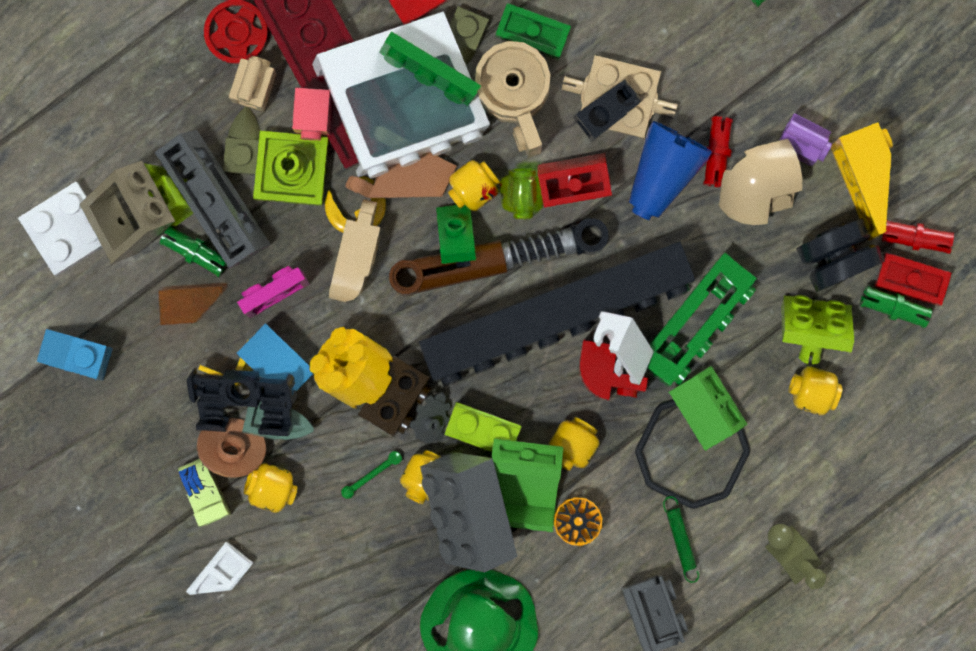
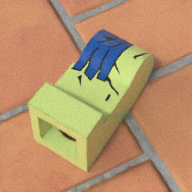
(203, 493)

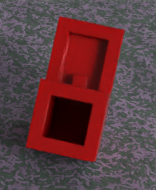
(597, 374)

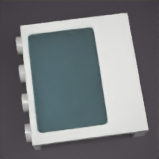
(388, 110)

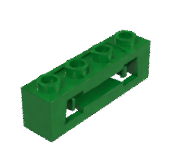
(733, 277)

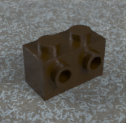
(393, 407)

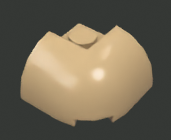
(761, 183)

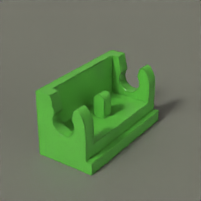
(708, 408)

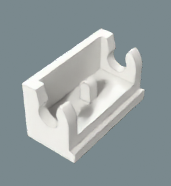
(627, 344)

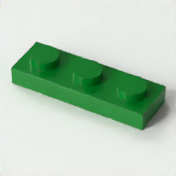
(429, 69)

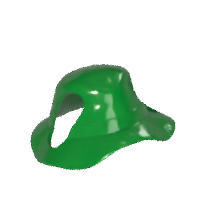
(475, 618)

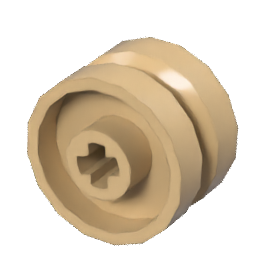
(509, 61)

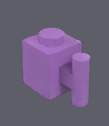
(807, 139)

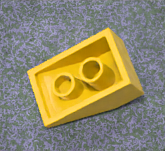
(865, 168)

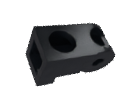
(607, 110)

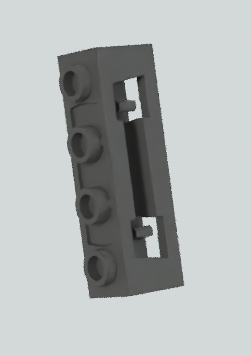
(212, 198)

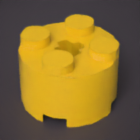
(352, 367)

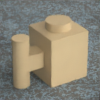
(253, 83)

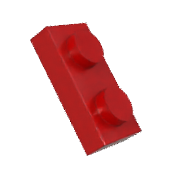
(913, 279)

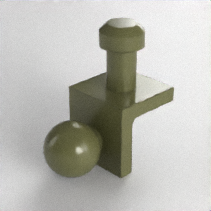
(795, 556)

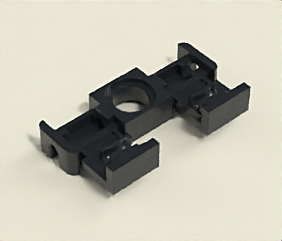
(219, 392)

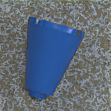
(664, 169)

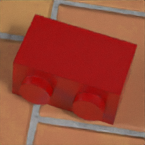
(574, 180)

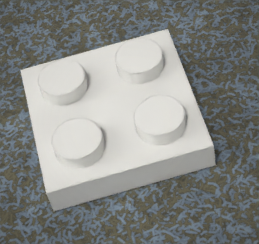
(61, 229)

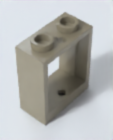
(112, 223)

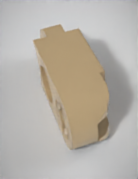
(356, 255)

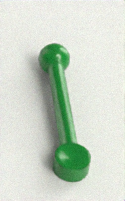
(394, 458)

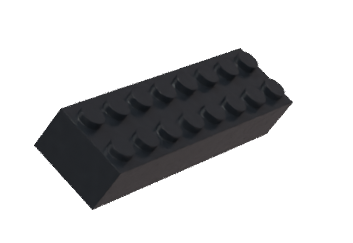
(556, 313)

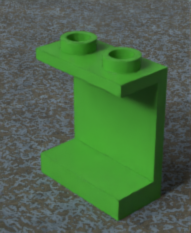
(528, 482)

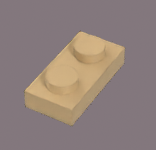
(526, 136)

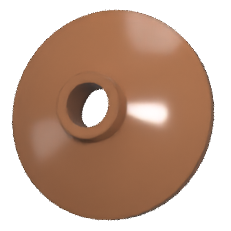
(248, 450)

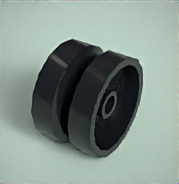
(840, 254)

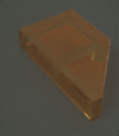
(186, 305)

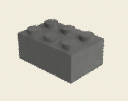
(468, 511)

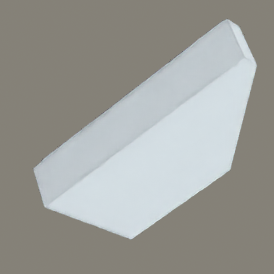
(222, 571)

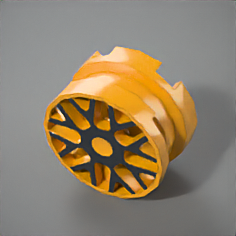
(577, 521)

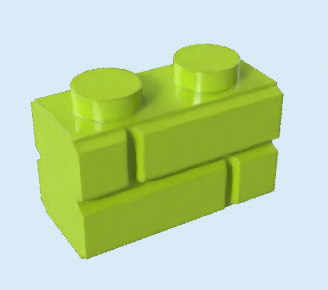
(479, 427)

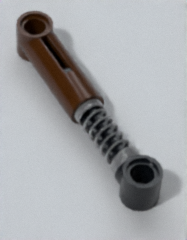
(496, 258)

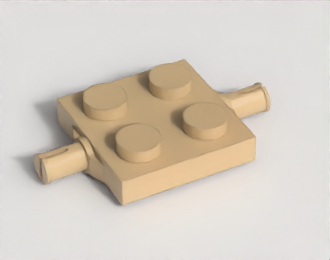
(606, 75)

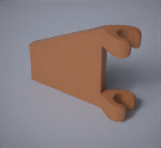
(422, 179)

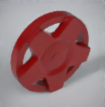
(235, 31)

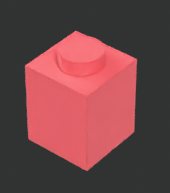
(312, 113)

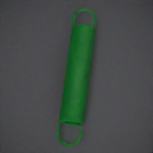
(681, 539)

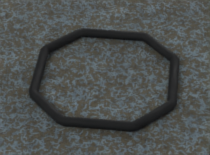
(746, 450)

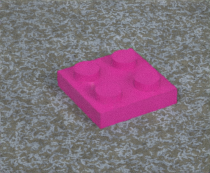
(259, 298)

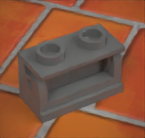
(653, 613)

